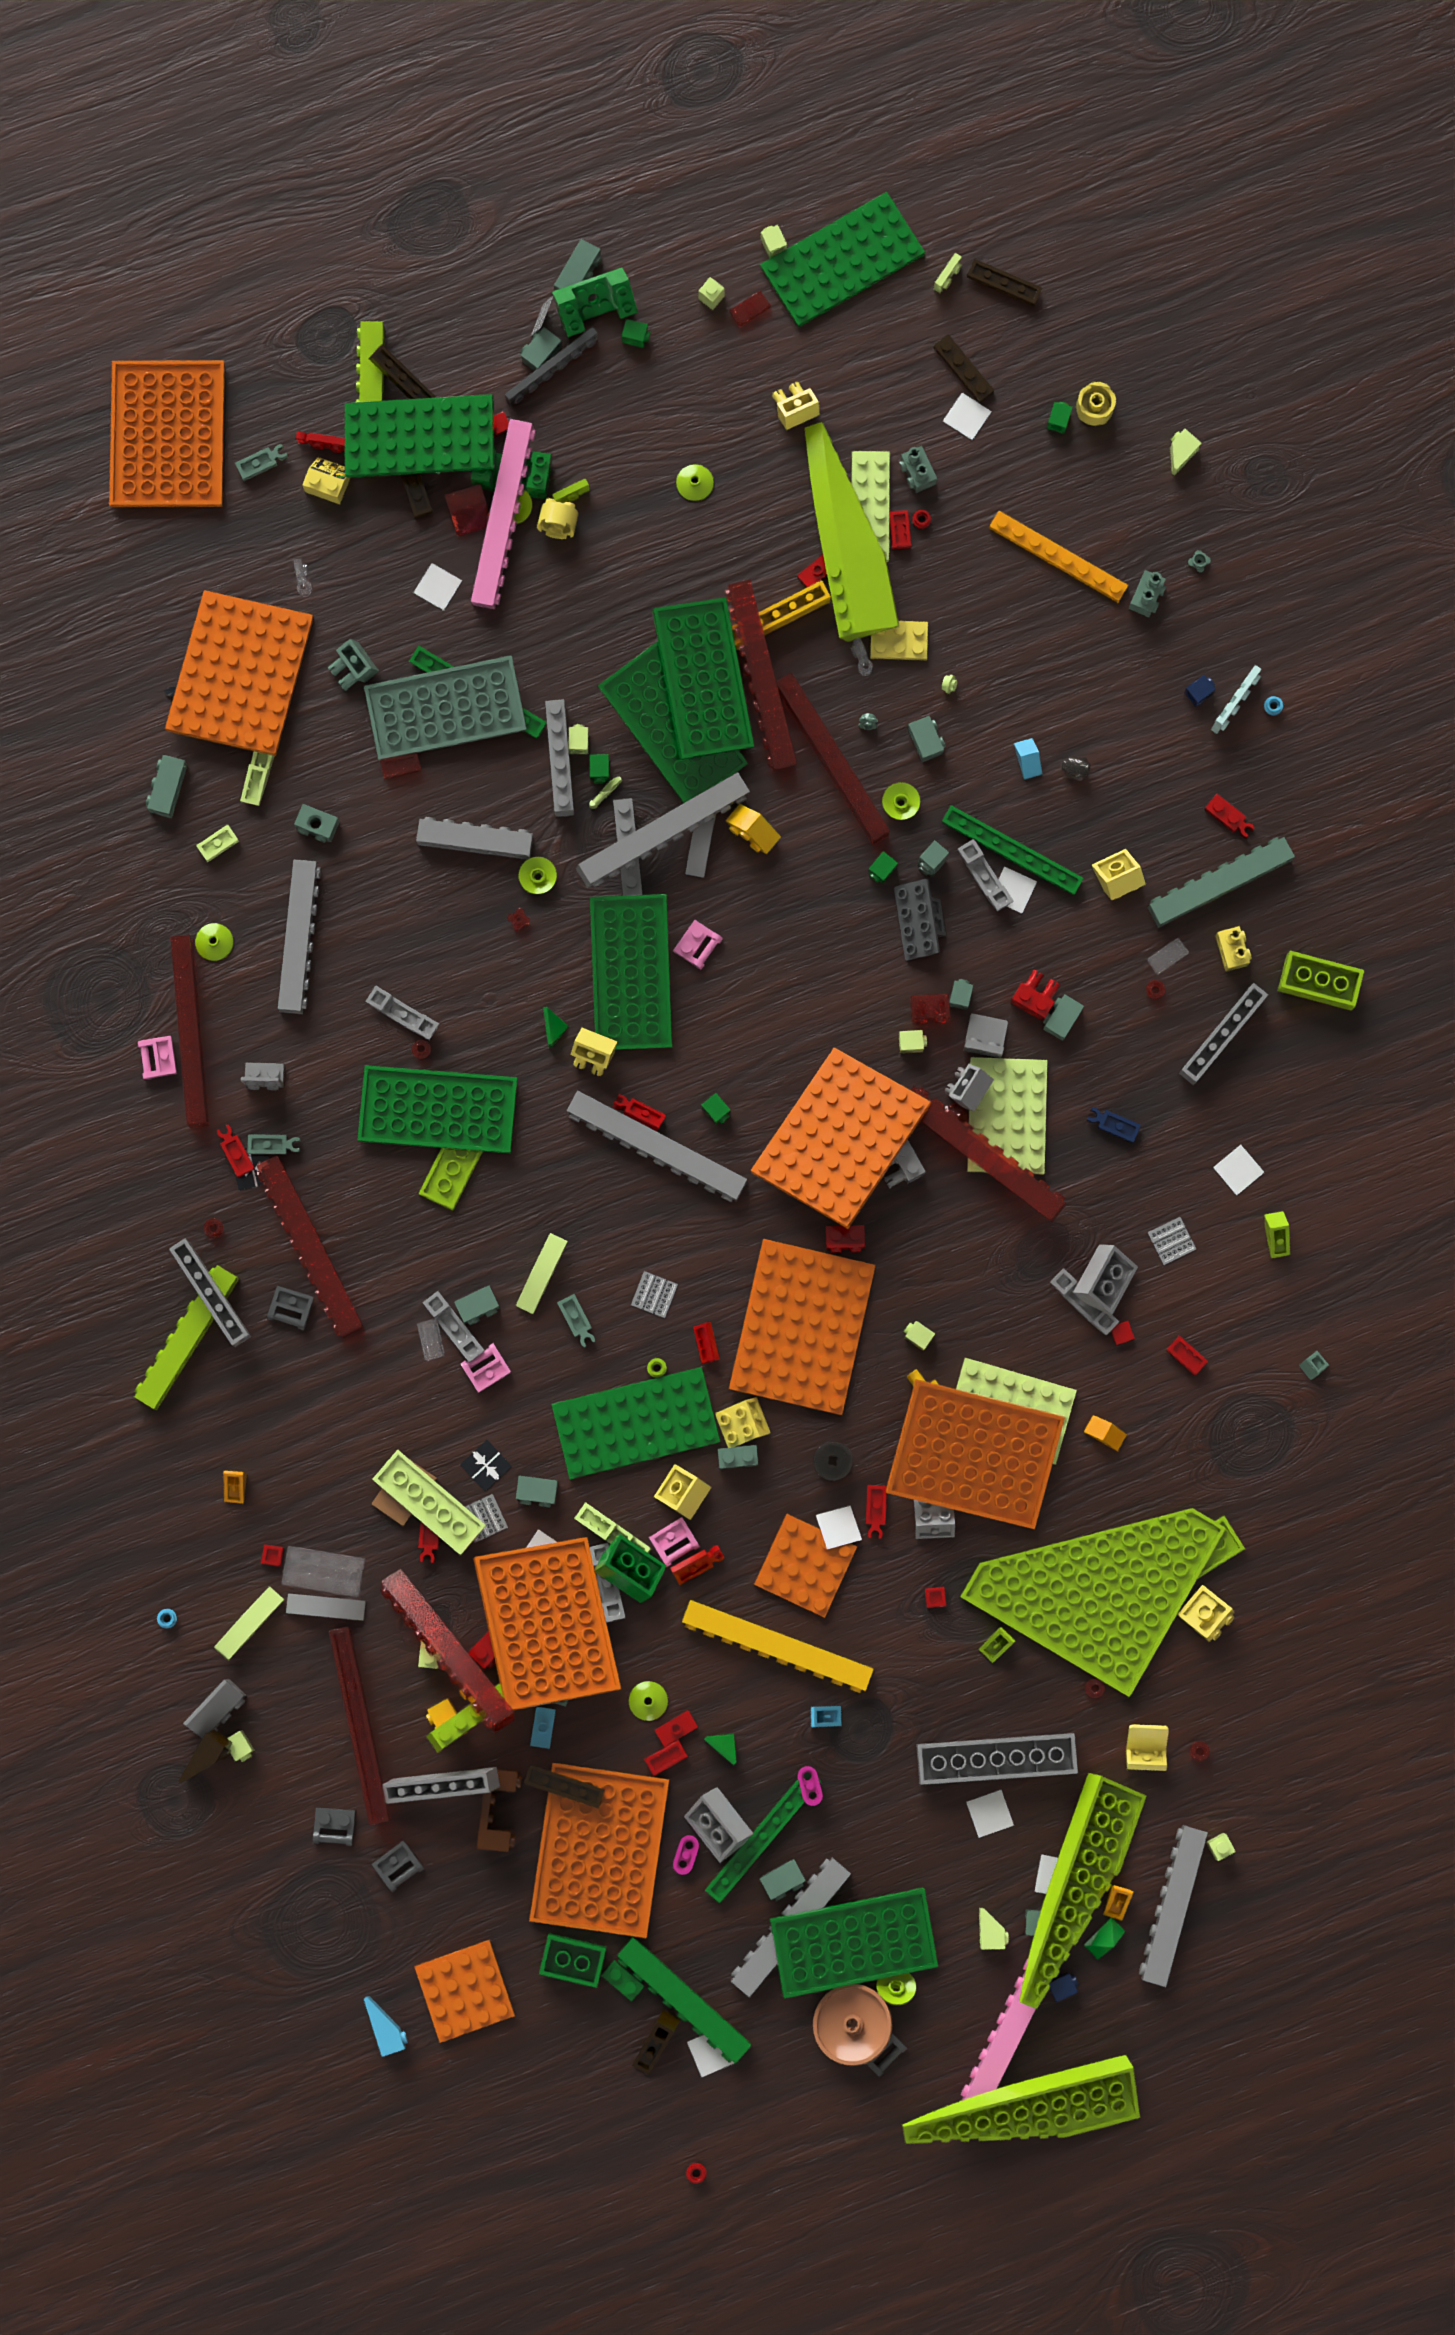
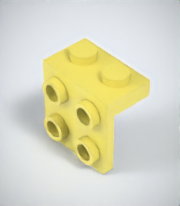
(1147, 1747)

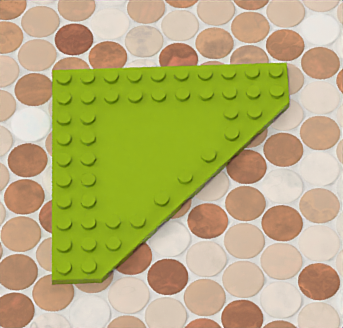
(1099, 1595)

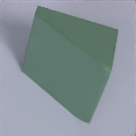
(1314, 1365)

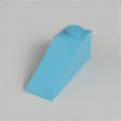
(386, 2031)

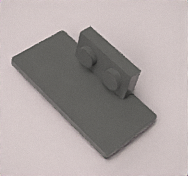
(919, 919)

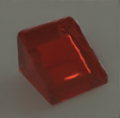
(959, 1110)

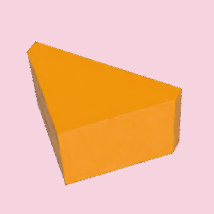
(1105, 1432)
(234, 1486)
(1117, 1902)

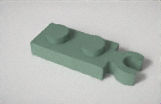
(259, 462)
(271, 1144)
(576, 1318)

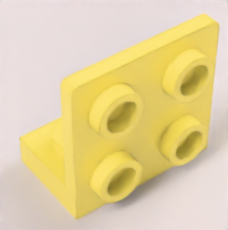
(742, 1422)

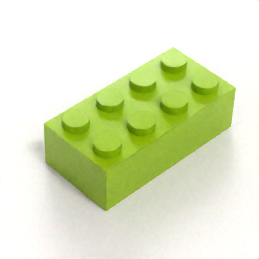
(1320, 980)

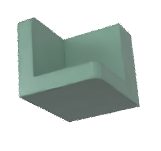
(1032, 1918)

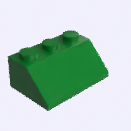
(630, 1569)

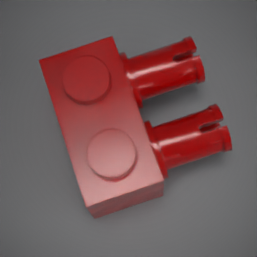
(1032, 1001)

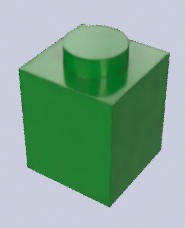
(635, 333)
(1059, 417)
(599, 768)
(882, 868)
(716, 1109)

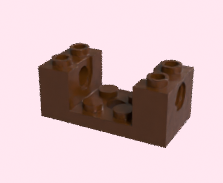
(496, 1838)

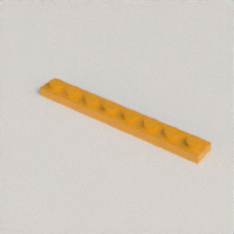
(1058, 556)

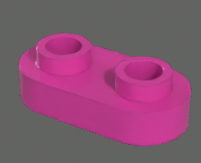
(810, 1785)
(686, 1854)

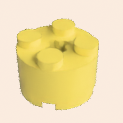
(1099, 413)
(557, 519)

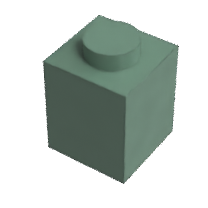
(961, 994)

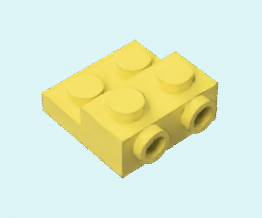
(1206, 1614)

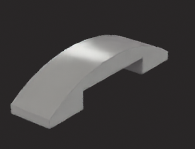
(699, 849)
(984, 875)
(402, 1013)
(1065, 1285)
(453, 1326)
(609, 1593)
(325, 1607)

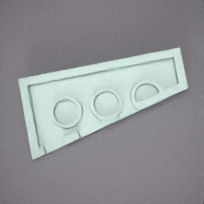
(1232, 707)

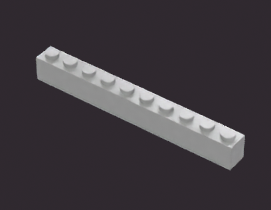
(662, 830)
(657, 1146)

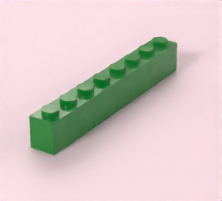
(684, 2000)

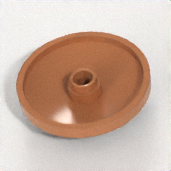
(852, 2025)

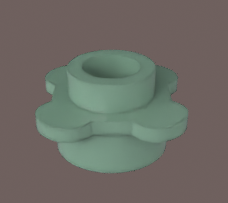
(1198, 555)
(868, 721)

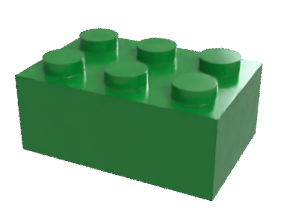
(572, 1960)

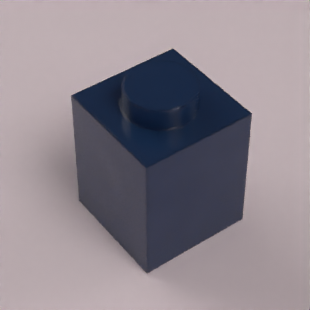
(1200, 690)
(1063, 1986)

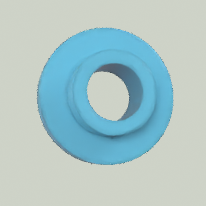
(1273, 700)
(160, 1618)

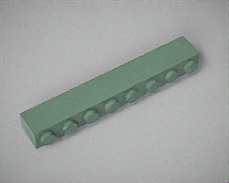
(1220, 882)

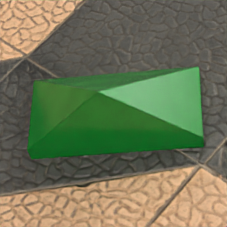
(554, 1027)
(724, 1745)
(1105, 1938)

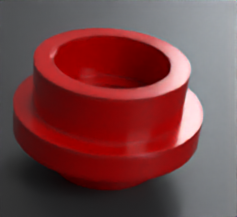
(924, 514)
(696, 2180)

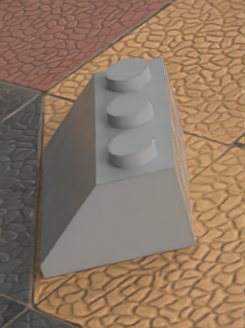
(1105, 1279)
(216, 1708)
(718, 1824)

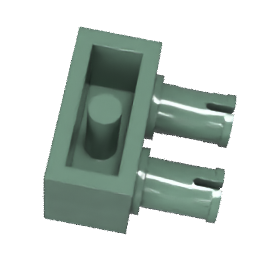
(918, 469)
(1147, 593)
(358, 662)

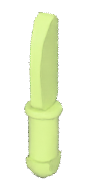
(605, 792)

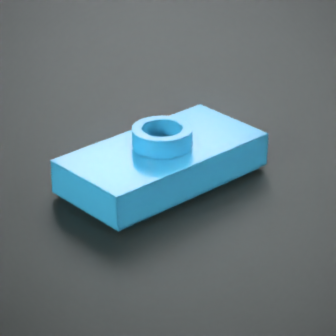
(543, 1727)

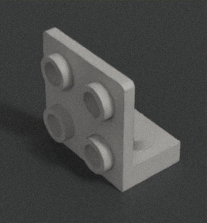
(985, 1035)
(263, 1075)
(933, 1521)

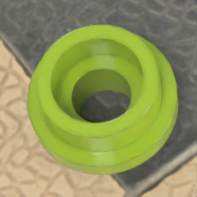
(652, 1363)

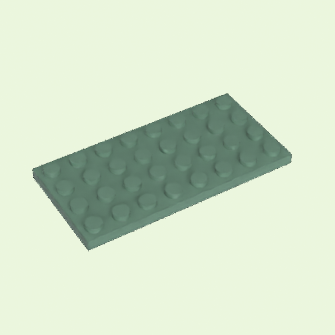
(445, 707)

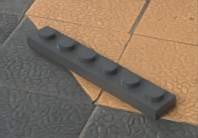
(556, 363)

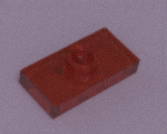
(750, 308)
(400, 765)

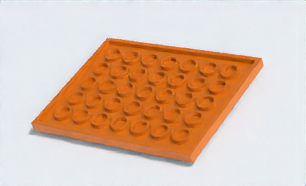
(167, 433)
(239, 673)
(841, 1137)
(802, 1327)
(975, 1454)
(547, 1623)
(600, 1861)

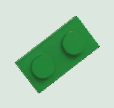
(623, 1980)

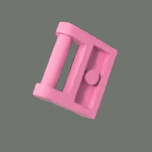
(692, 941)
(163, 1055)
(489, 1373)
(670, 1536)

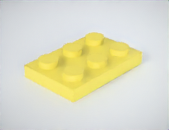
(902, 642)

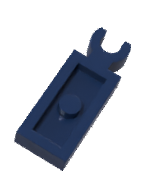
(1115, 1125)

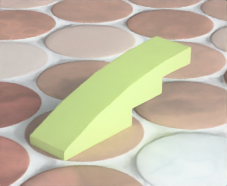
(256, 778)
(541, 1273)
(605, 1527)
(248, 1623)

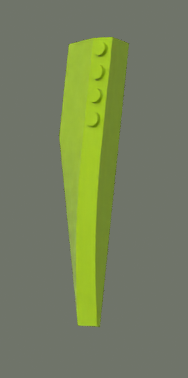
(849, 546)
(1083, 1872)
(1041, 2107)

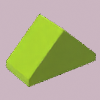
(996, 1644)

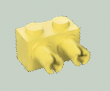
(798, 408)
(1233, 948)
(593, 1049)

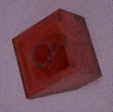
(468, 509)

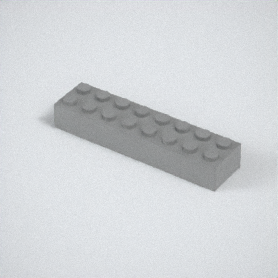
(997, 1758)

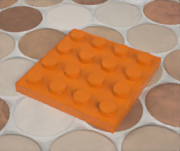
(803, 1567)
(464, 1991)

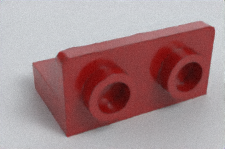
(841, 1238)
(483, 1652)

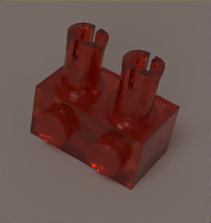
(930, 1008)

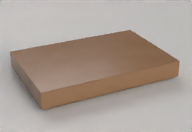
(392, 1507)

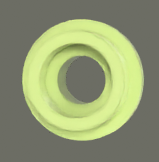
(949, 684)

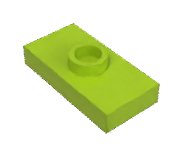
(571, 492)

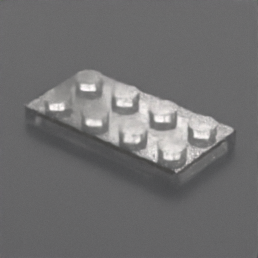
(323, 1571)

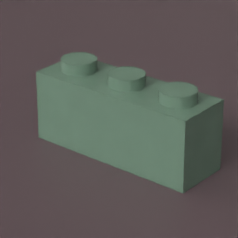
(579, 265)
(166, 786)

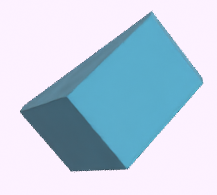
(1028, 758)
(825, 1716)

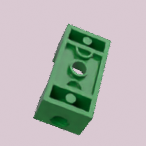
(612, 293)
(535, 483)

